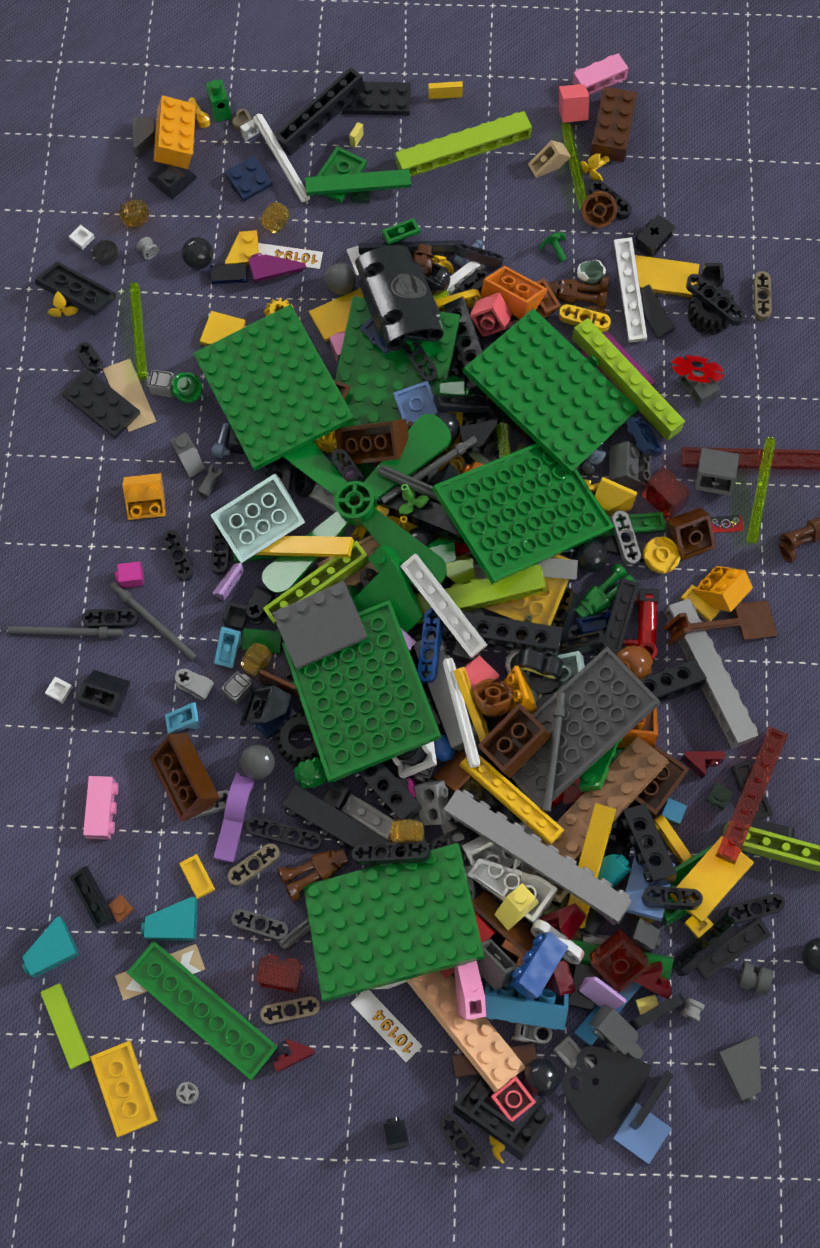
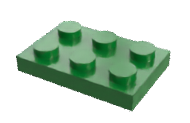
(342, 163)

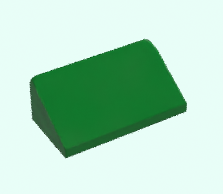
(400, 231)
(271, 639)

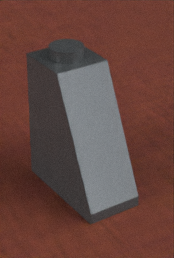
(742, 1068)

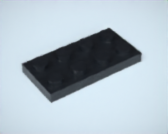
(382, 99)
(76, 288)
(101, 403)

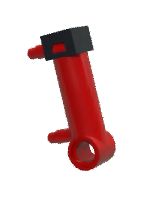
(647, 602)

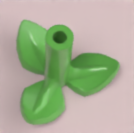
(409, 496)

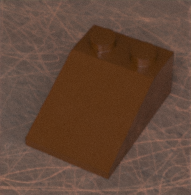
(662, 785)

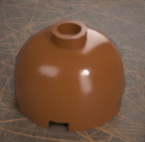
(599, 209)
(637, 660)
(493, 697)

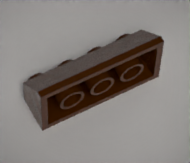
(373, 441)
(184, 776)
(519, 935)

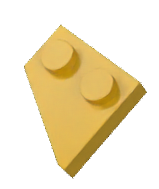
(243, 248)

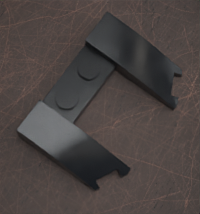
(517, 1139)

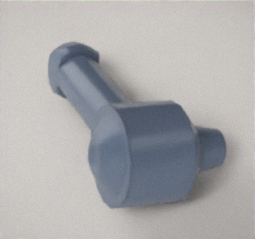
(462, 261)
(219, 449)

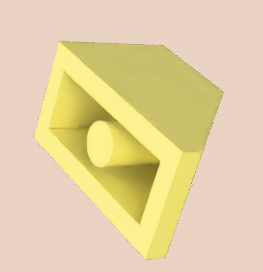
(516, 906)

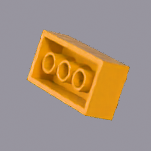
(174, 132)

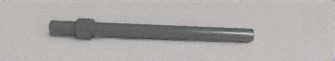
(459, 449)
(128, 598)
(102, 632)
(558, 714)

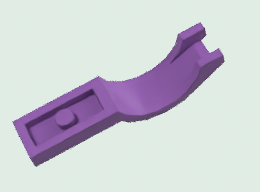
(233, 818)

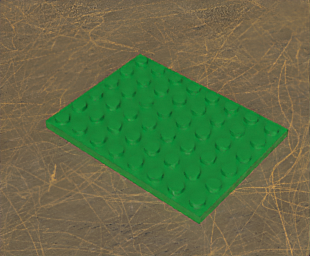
(378, 375)
(273, 387)
(550, 390)
(521, 511)
(366, 699)
(392, 923)

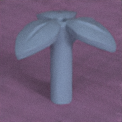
(595, 458)

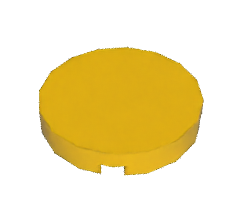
(661, 555)

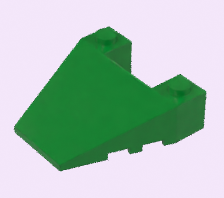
(389, 585)

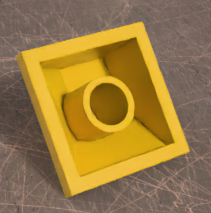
(614, 497)

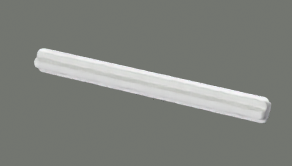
(281, 157)
(461, 714)

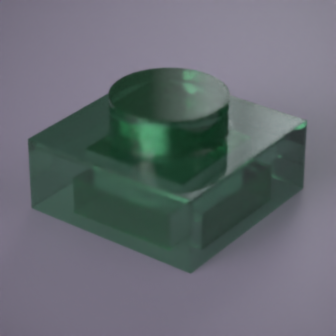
(361, 197)
(720, 796)

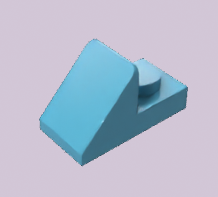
(227, 647)
(182, 718)

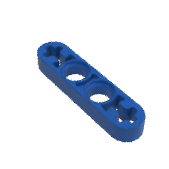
(427, 645)

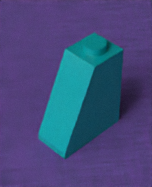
(614, 869)
(172, 923)
(50, 949)

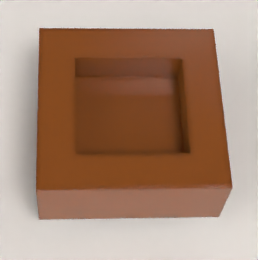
(120, 908)

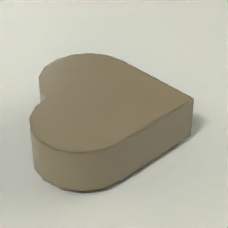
(241, 118)

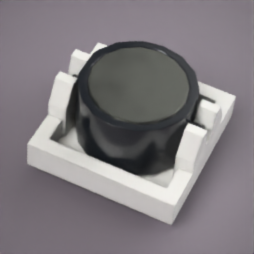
(416, 760)

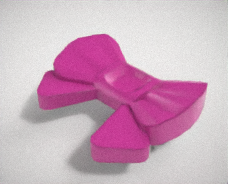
(411, 783)

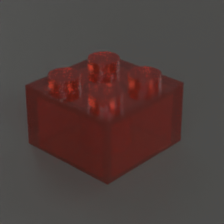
(666, 493)
(619, 960)
(279, 974)

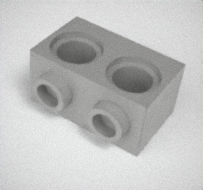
(432, 802)

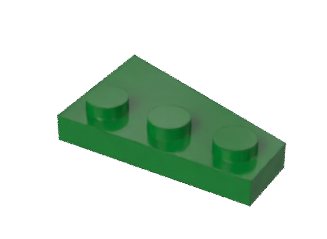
(595, 776)

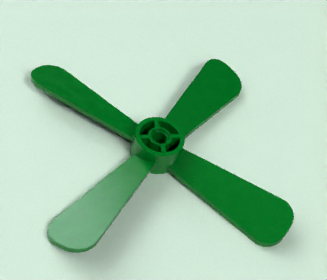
(426, 440)

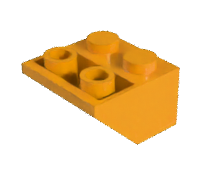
(144, 496)
(724, 587)
(521, 691)

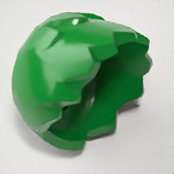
(186, 387)
(310, 773)

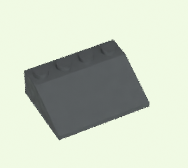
(320, 625)

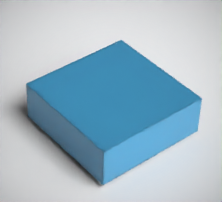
(674, 811)

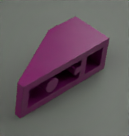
(268, 267)

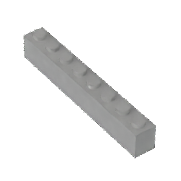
(718, 687)

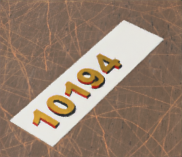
(310, 258)
(386, 1024)

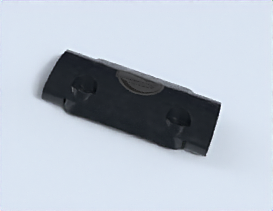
(398, 296)

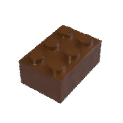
(514, 740)

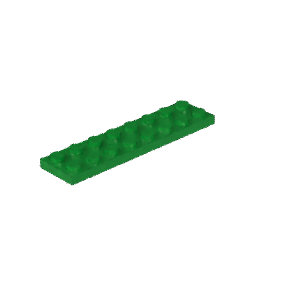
(202, 1010)

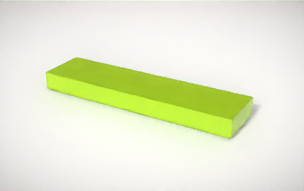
(65, 1026)

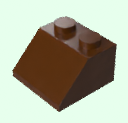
(692, 533)

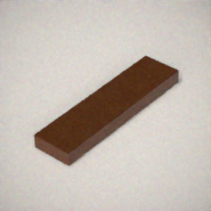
(464, 1067)

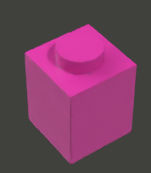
(130, 575)

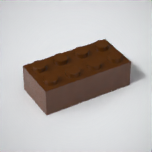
(614, 123)

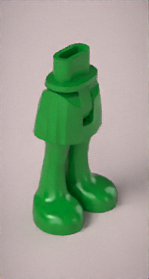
(595, 600)

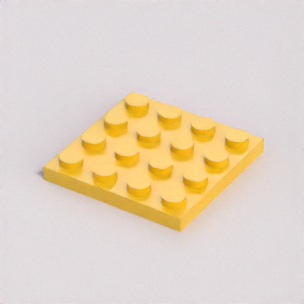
(539, 606)

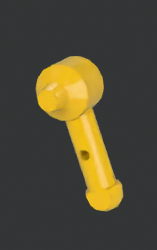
(202, 117)

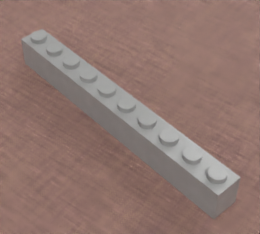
(538, 856)

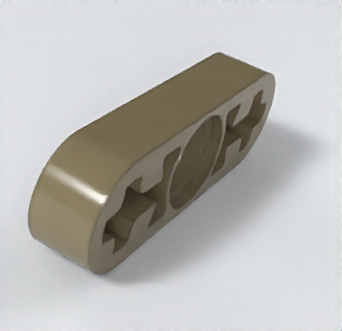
(766, 289)
(255, 856)
(273, 1007)

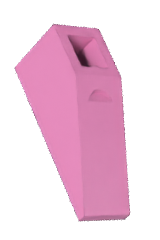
(469, 991)

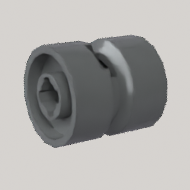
(755, 978)

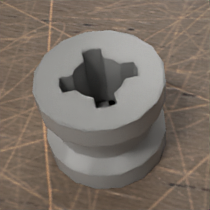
(147, 248)
(692, 1009)
(183, 1093)

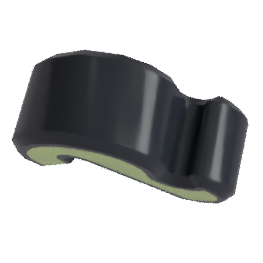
(539, 663)

